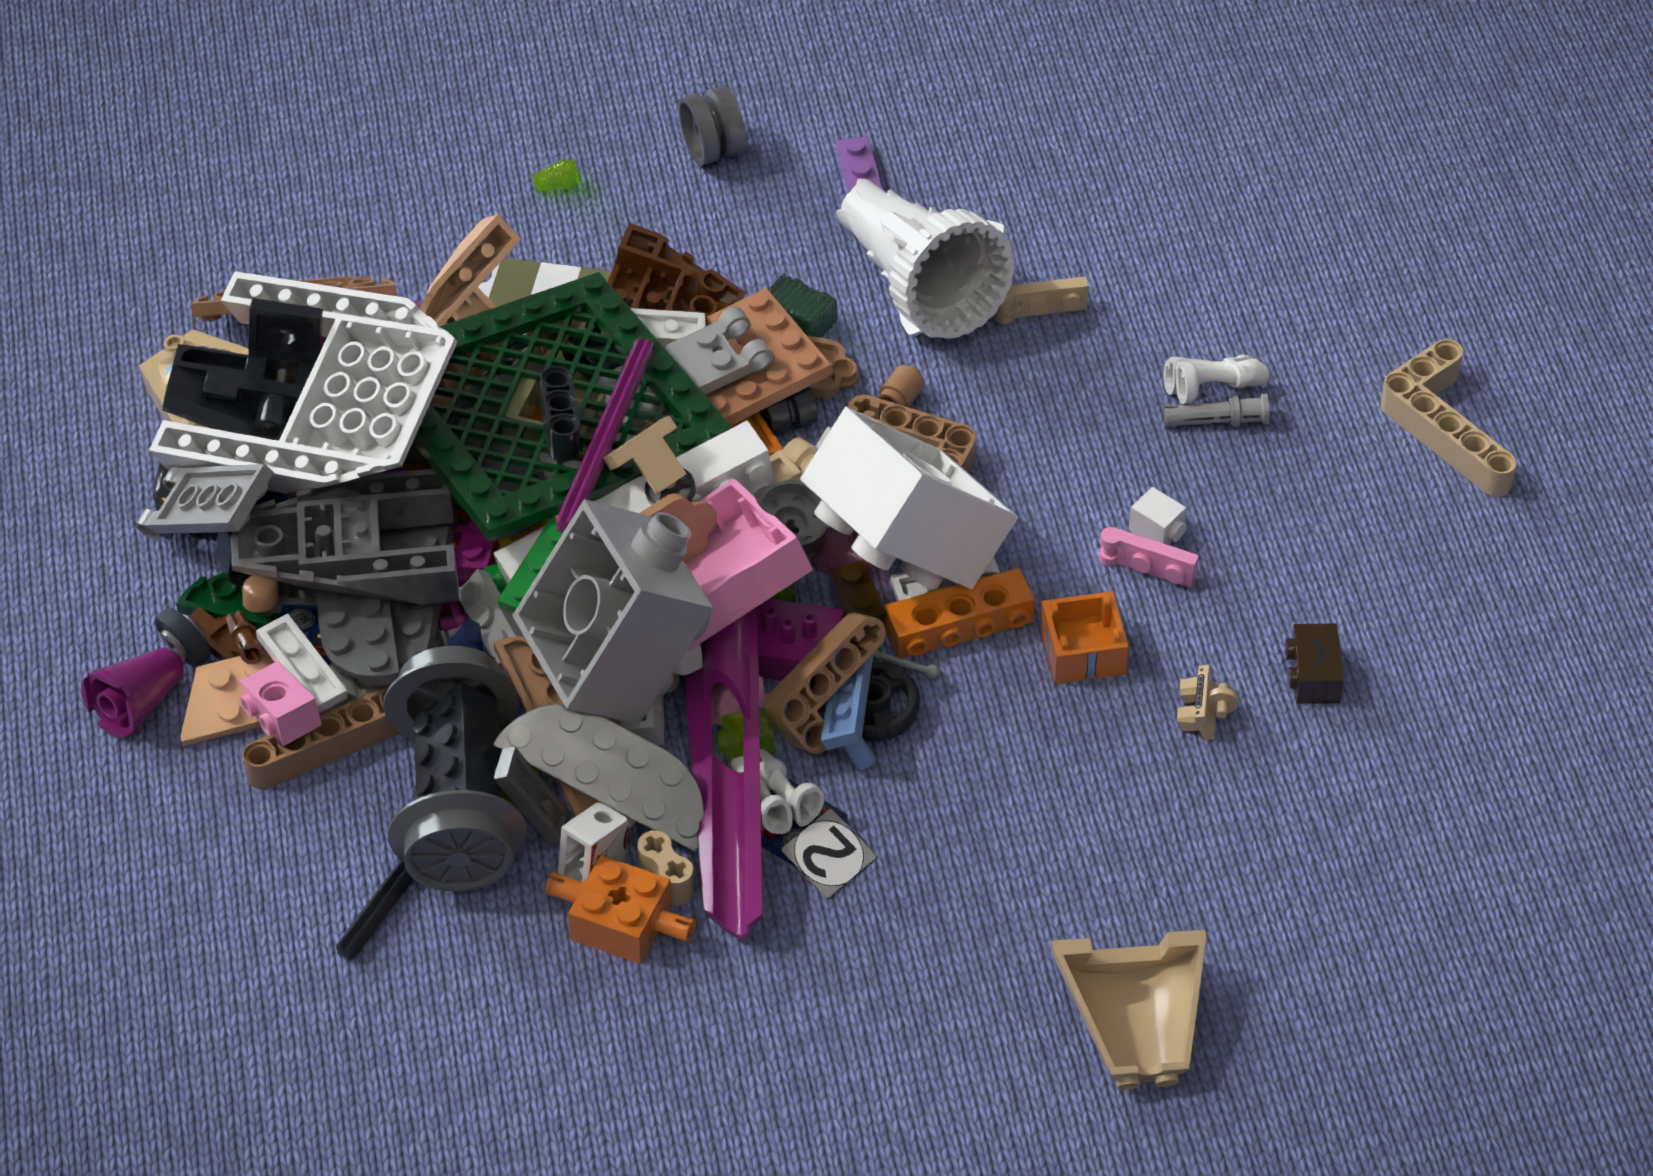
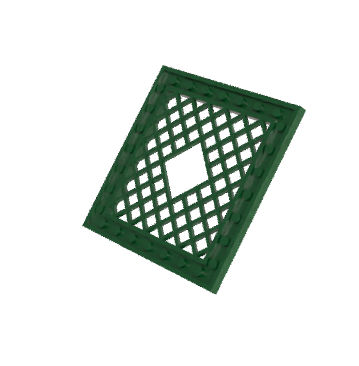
(503, 511)

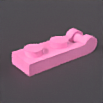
(1148, 556)

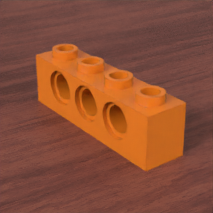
(959, 613)

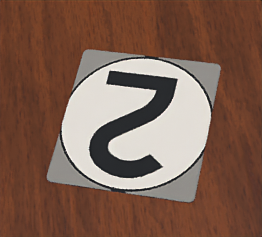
(828, 853)

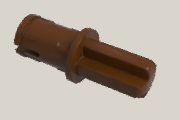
(244, 637)

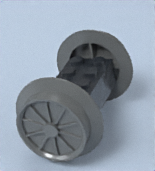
(459, 825)

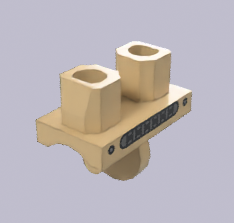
(1210, 702)

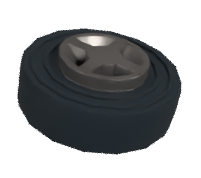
(183, 637)

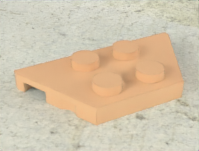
(215, 700)

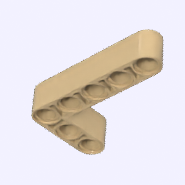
(1413, 403)

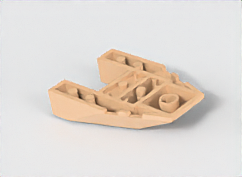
(457, 294)

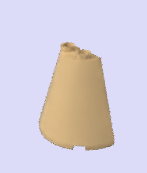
(1137, 1003)

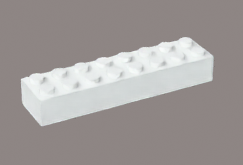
(730, 455)

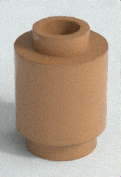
(902, 386)

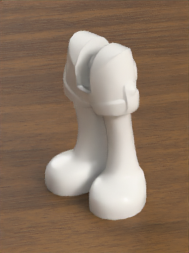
(1185, 375)
(778, 810)

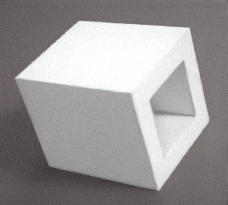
(1158, 517)

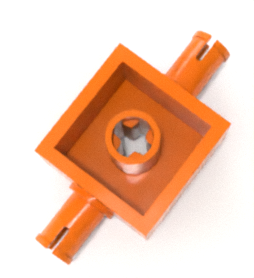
(620, 908)

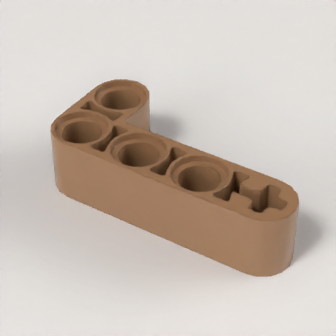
(951, 437)
(856, 639)

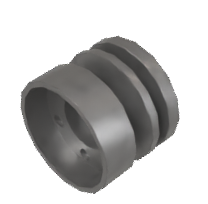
(794, 506)

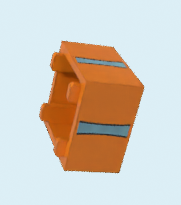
(1083, 637)

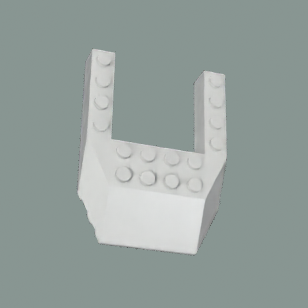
(357, 402)

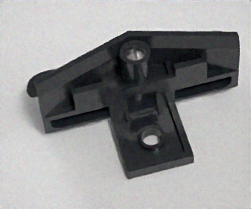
(254, 390)

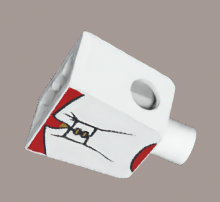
(588, 836)

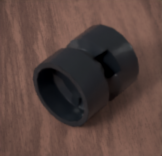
(794, 410)

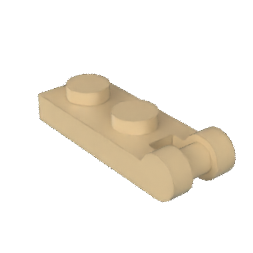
(1043, 298)

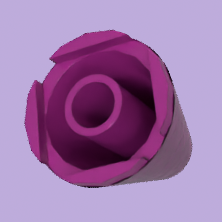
(131, 689)

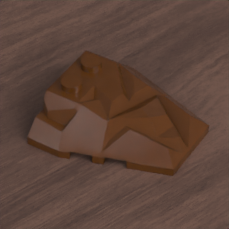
(659, 278)

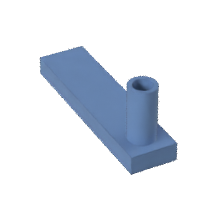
(846, 717)

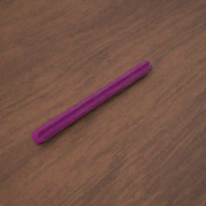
(606, 431)

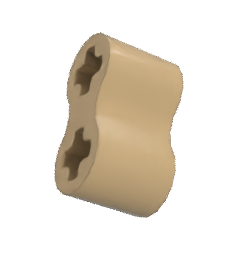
(657, 856)

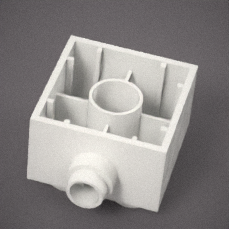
(905, 502)

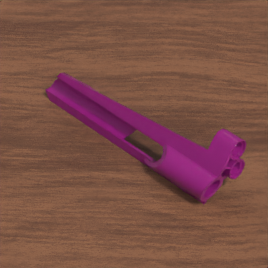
(731, 799)

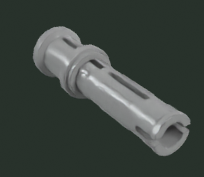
(1233, 411)

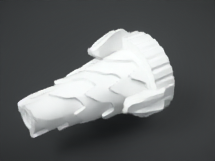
(941, 267)

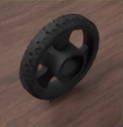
(878, 720)

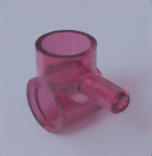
(837, 551)

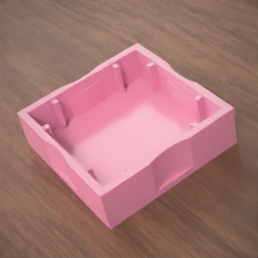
(745, 558)

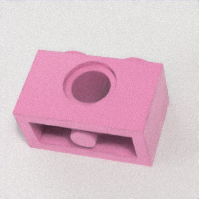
(279, 703)

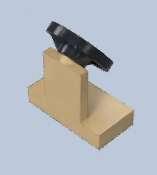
(654, 461)

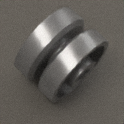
(712, 125)

